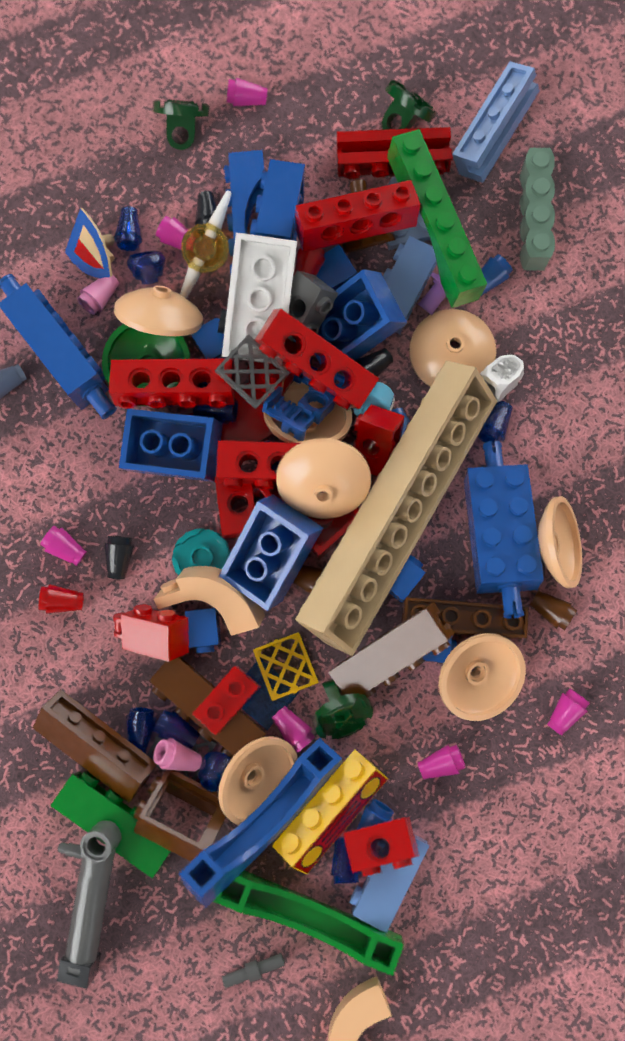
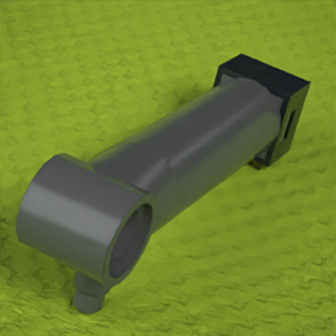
(82, 958)

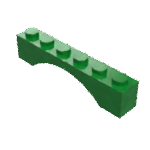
(455, 259)
(347, 933)

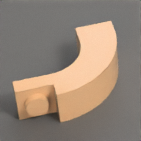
(204, 585)
(359, 1010)

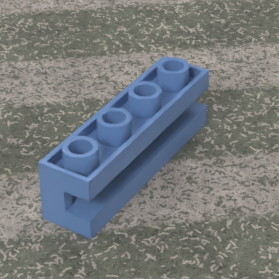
(496, 122)

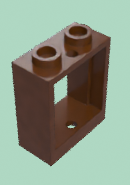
(190, 792)

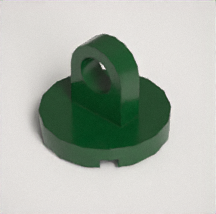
(407, 105)
(180, 114)
(341, 714)

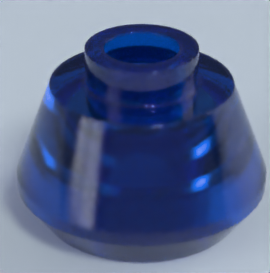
(146, 266)
(212, 770)

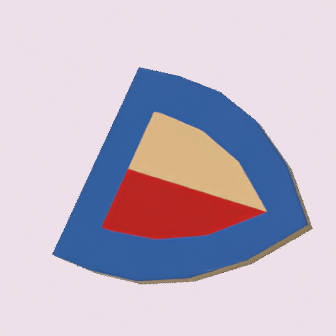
(88, 247)

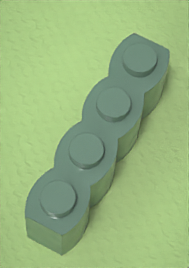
(537, 209)

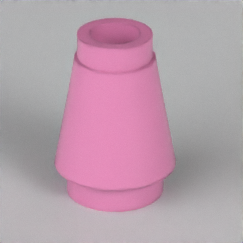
(97, 294)
(175, 756)

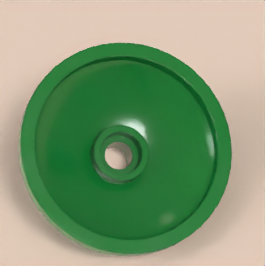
(130, 344)

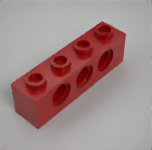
(356, 215)
(159, 373)
(358, 380)
(233, 454)

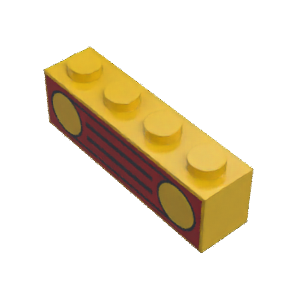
(329, 812)

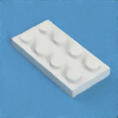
(258, 285)

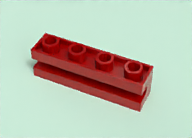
(367, 151)

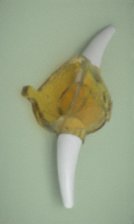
(205, 246)

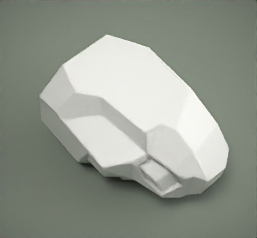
(503, 375)

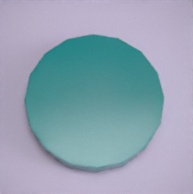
(187, 550)

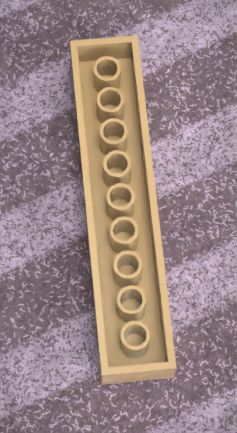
(398, 508)

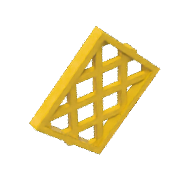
(305, 659)

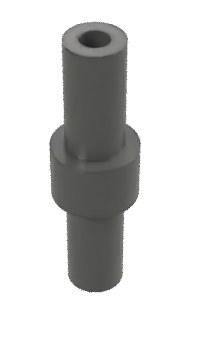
(253, 970)

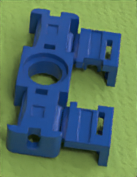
(300, 417)

